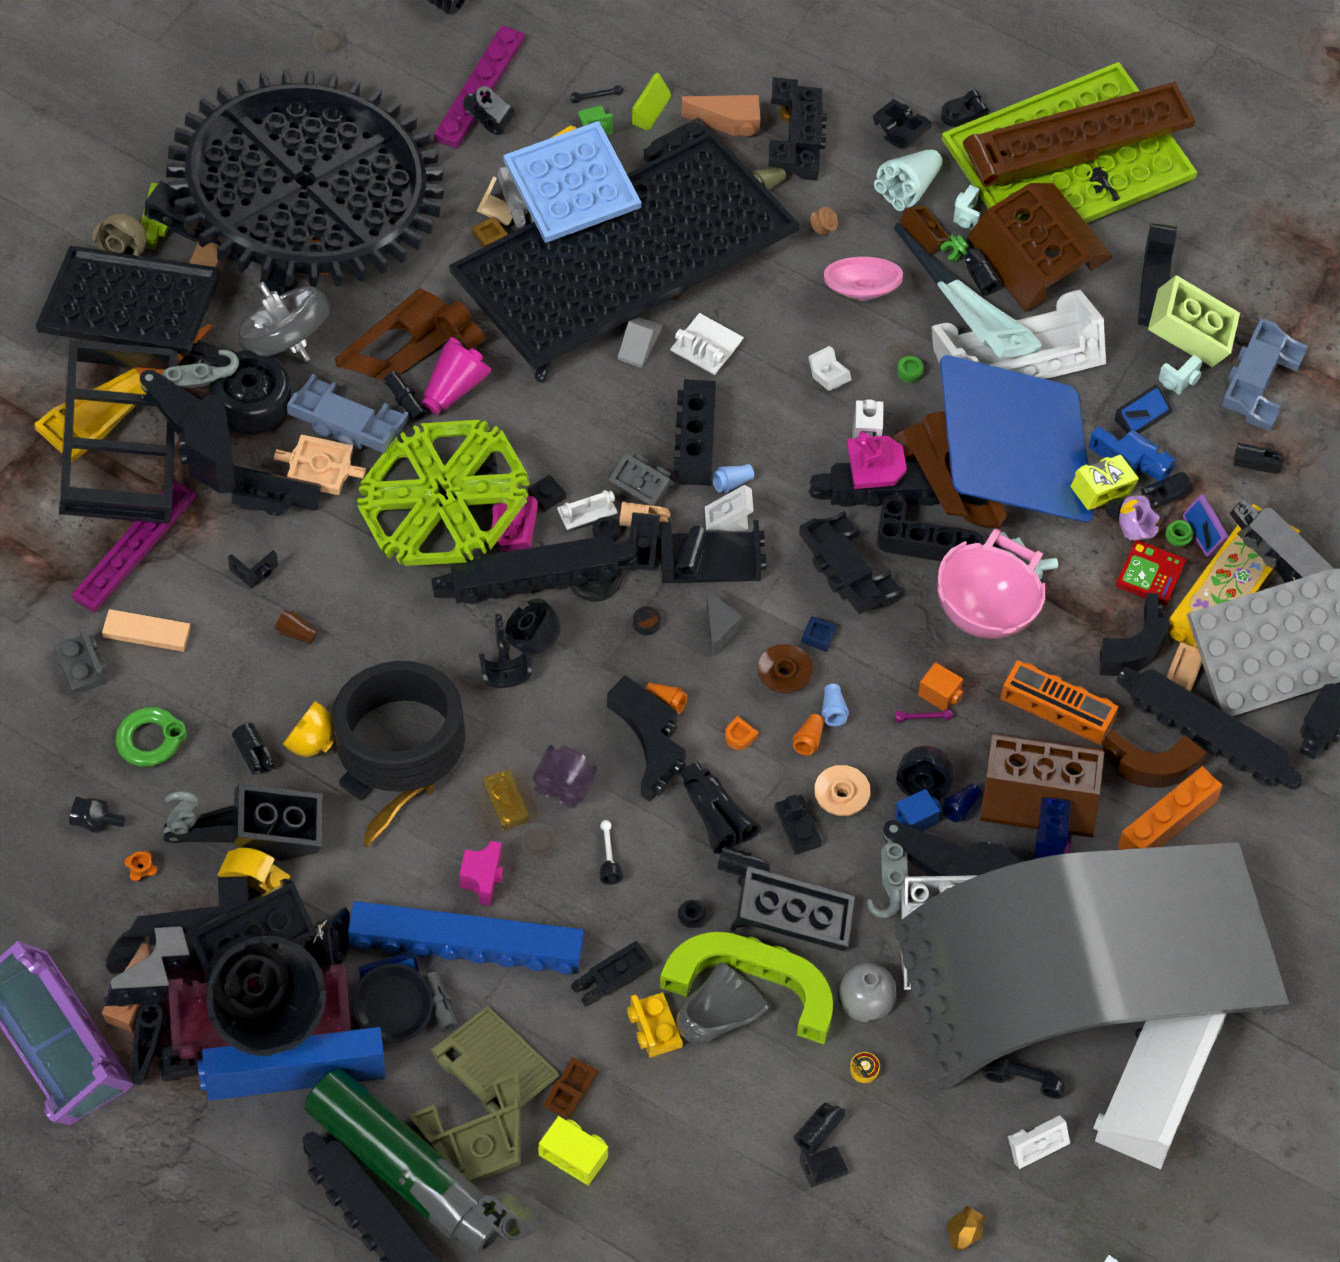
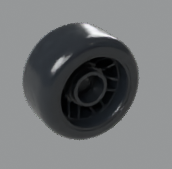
(255, 393)

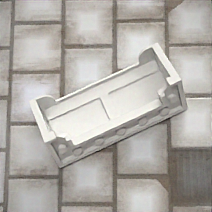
(1069, 339)
(1157, 1086)

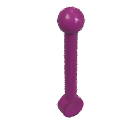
(900, 716)

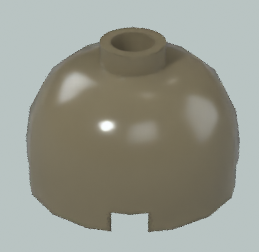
(120, 234)

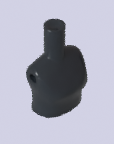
(93, 815)

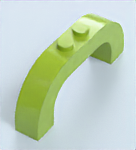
(760, 961)

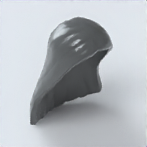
(719, 1006)

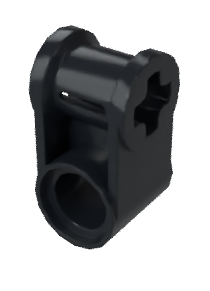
(491, 110)

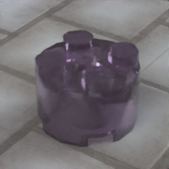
(564, 775)

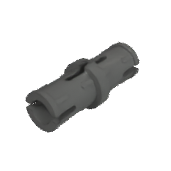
(441, 1003)

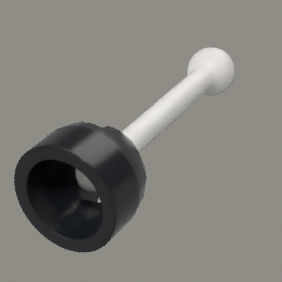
(610, 870)

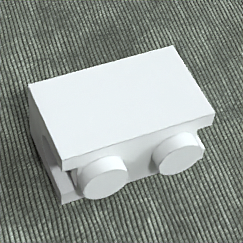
(868, 418)

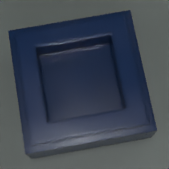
(819, 634)

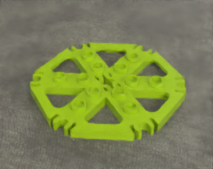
(457, 480)

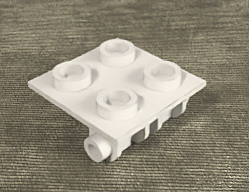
(706, 343)

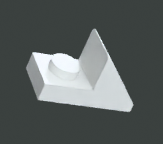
(730, 511)

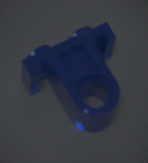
(1052, 827)

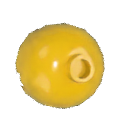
(312, 732)

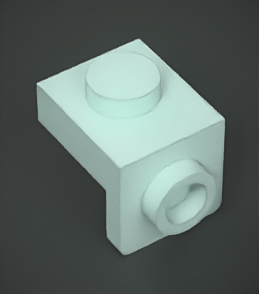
(964, 206)
(1181, 379)

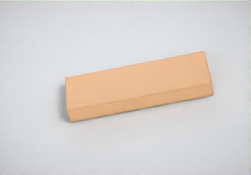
(146, 630)

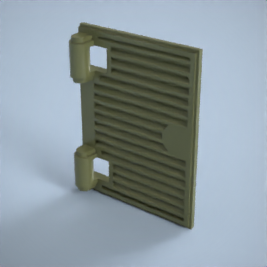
(492, 1051)

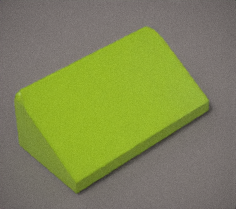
(650, 103)

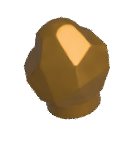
(965, 1228)

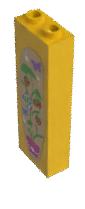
(1230, 575)

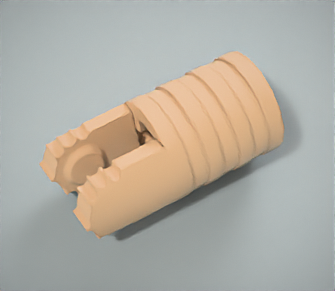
(628, 508)

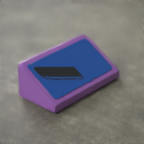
(1205, 526)

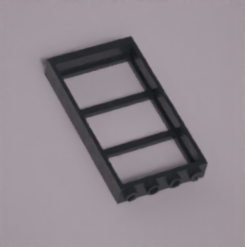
(111, 503)

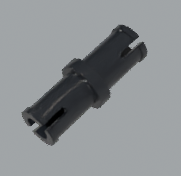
(405, 396)

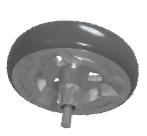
(284, 321)

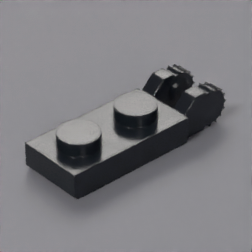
(613, 972)

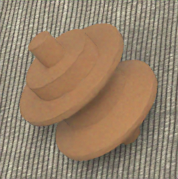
(824, 220)

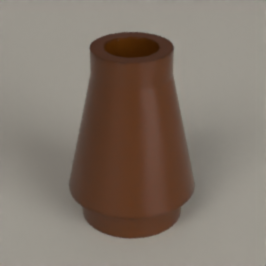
(295, 627)

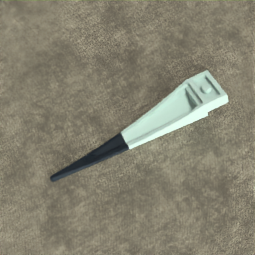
(989, 323)

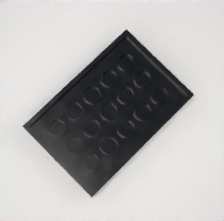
(128, 299)

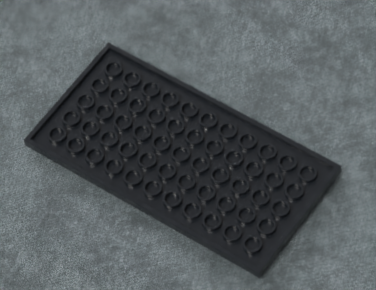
(693, 222)

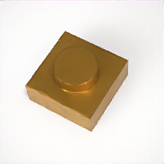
(488, 232)

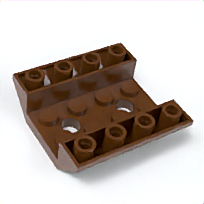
(1020, 247)
(1015, 793)

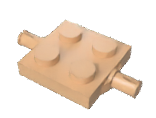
(321, 463)

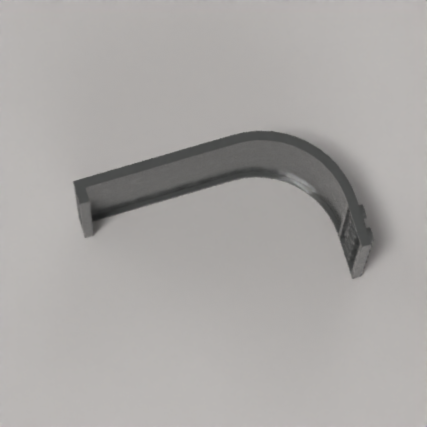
(1084, 948)

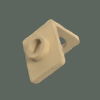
(494, 207)

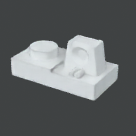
(1039, 1142)

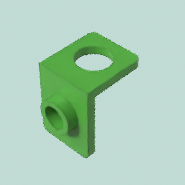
(597, 114)

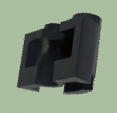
(900, 124)

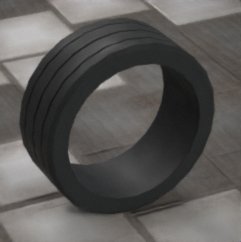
(393, 683)

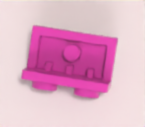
(521, 529)

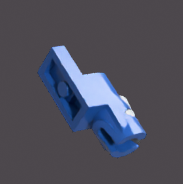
(1136, 450)

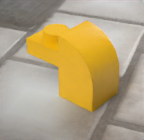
(256, 865)

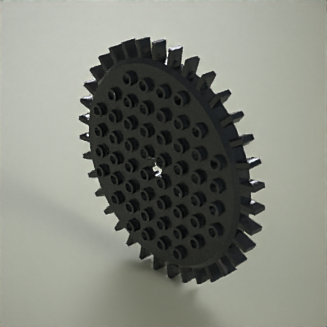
(313, 127)

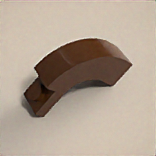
(1154, 769)

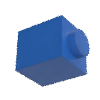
(918, 811)

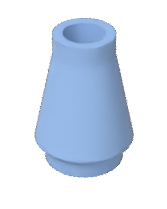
(731, 477)
(834, 706)

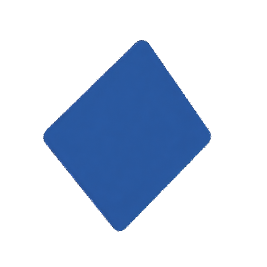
(1013, 437)

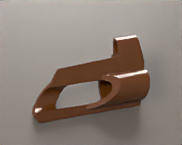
(430, 325)
(929, 446)

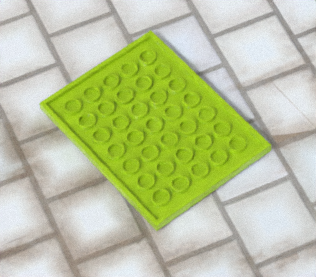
(1134, 169)

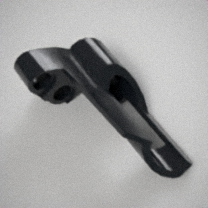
(232, 893)

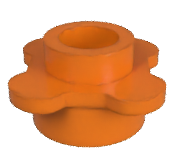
(135, 860)

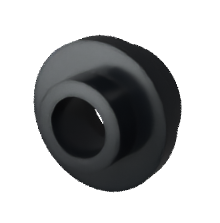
(692, 906)

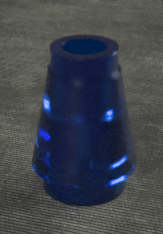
(961, 803)

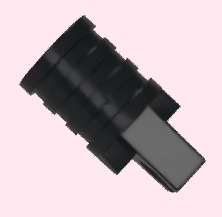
(982, 272)

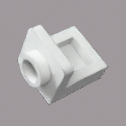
(827, 370)

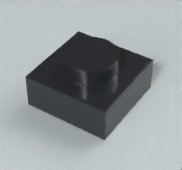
(547, 492)

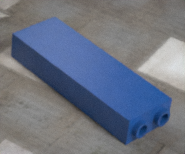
(234, 1074)

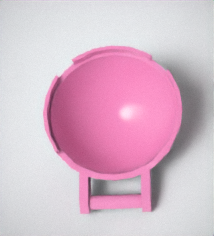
(989, 588)

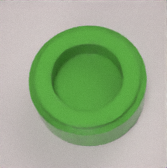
(910, 369)

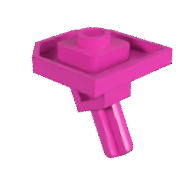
(875, 461)

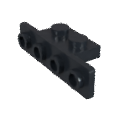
(273, 492)

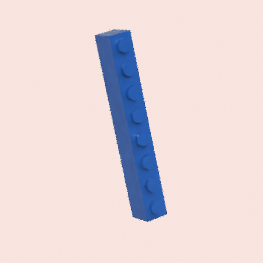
(466, 937)

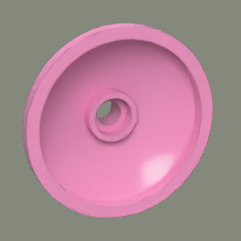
(863, 277)

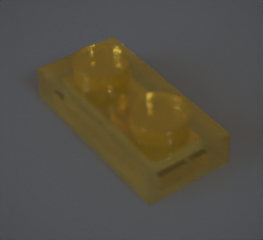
(505, 799)

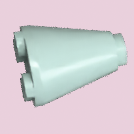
(907, 177)

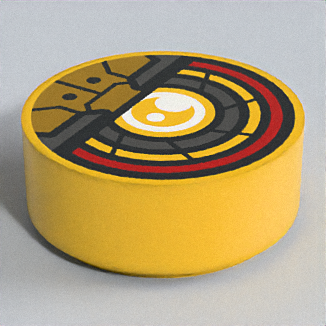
(864, 1067)

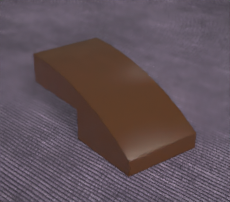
(571, 1088)

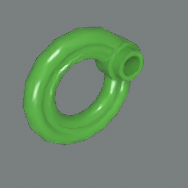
(164, 751)

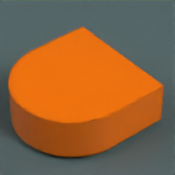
(740, 734)

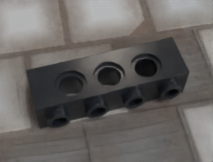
(161, 209)
(698, 468)

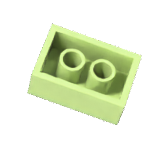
(1194, 321)

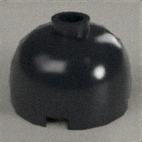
(533, 627)
(925, 769)

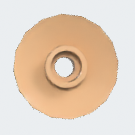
(842, 780)

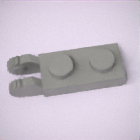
(513, 199)

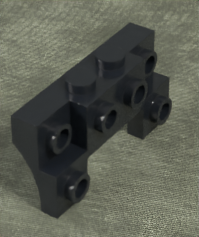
(806, 123)
(844, 566)

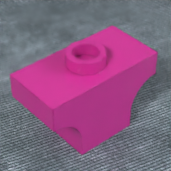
(482, 871)

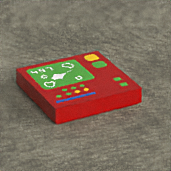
(1151, 571)

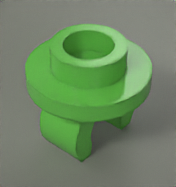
(958, 244)

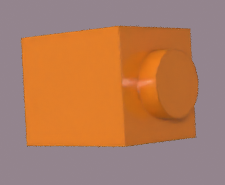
(941, 687)

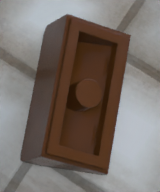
(924, 228)

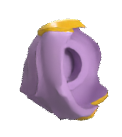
(1138, 518)

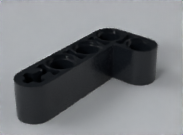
(1156, 267)
(929, 534)

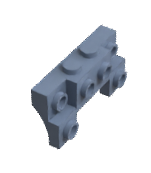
(1257, 364)
(343, 418)

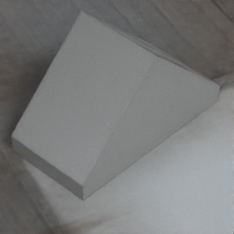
(638, 341)

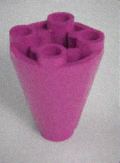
(453, 376)

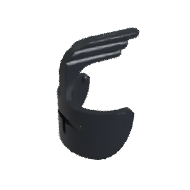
(516, 676)

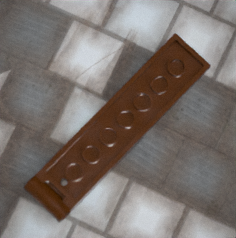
(1076, 134)

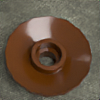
(789, 659)

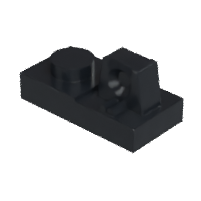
(798, 824)

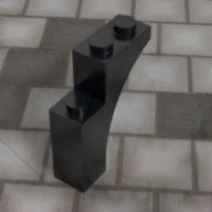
(653, 725)

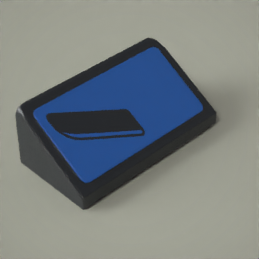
(1143, 410)

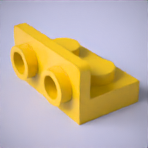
(655, 1024)

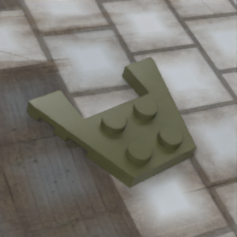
(484, 1144)

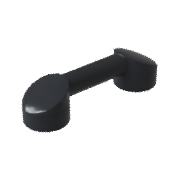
(1051, 1084)

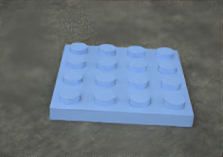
(572, 181)

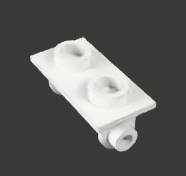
(587, 510)

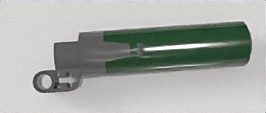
(414, 1166)

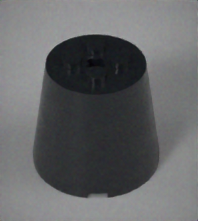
(279, 1008)

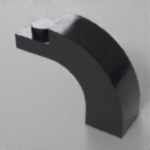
(1140, 649)

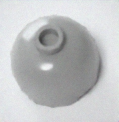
(867, 992)

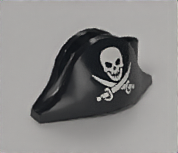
(332, 939)

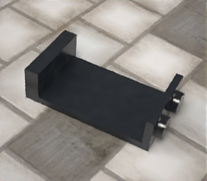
(725, 556)

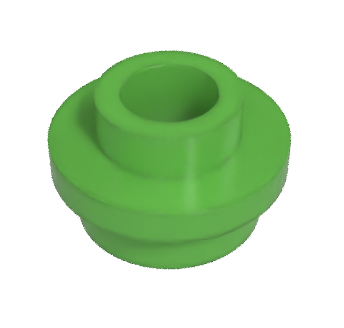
(1180, 527)

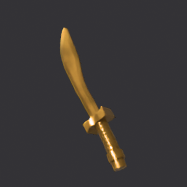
(386, 815)

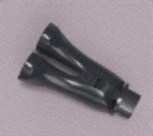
(709, 799)

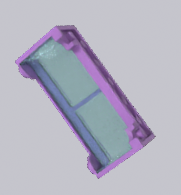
(56, 1036)

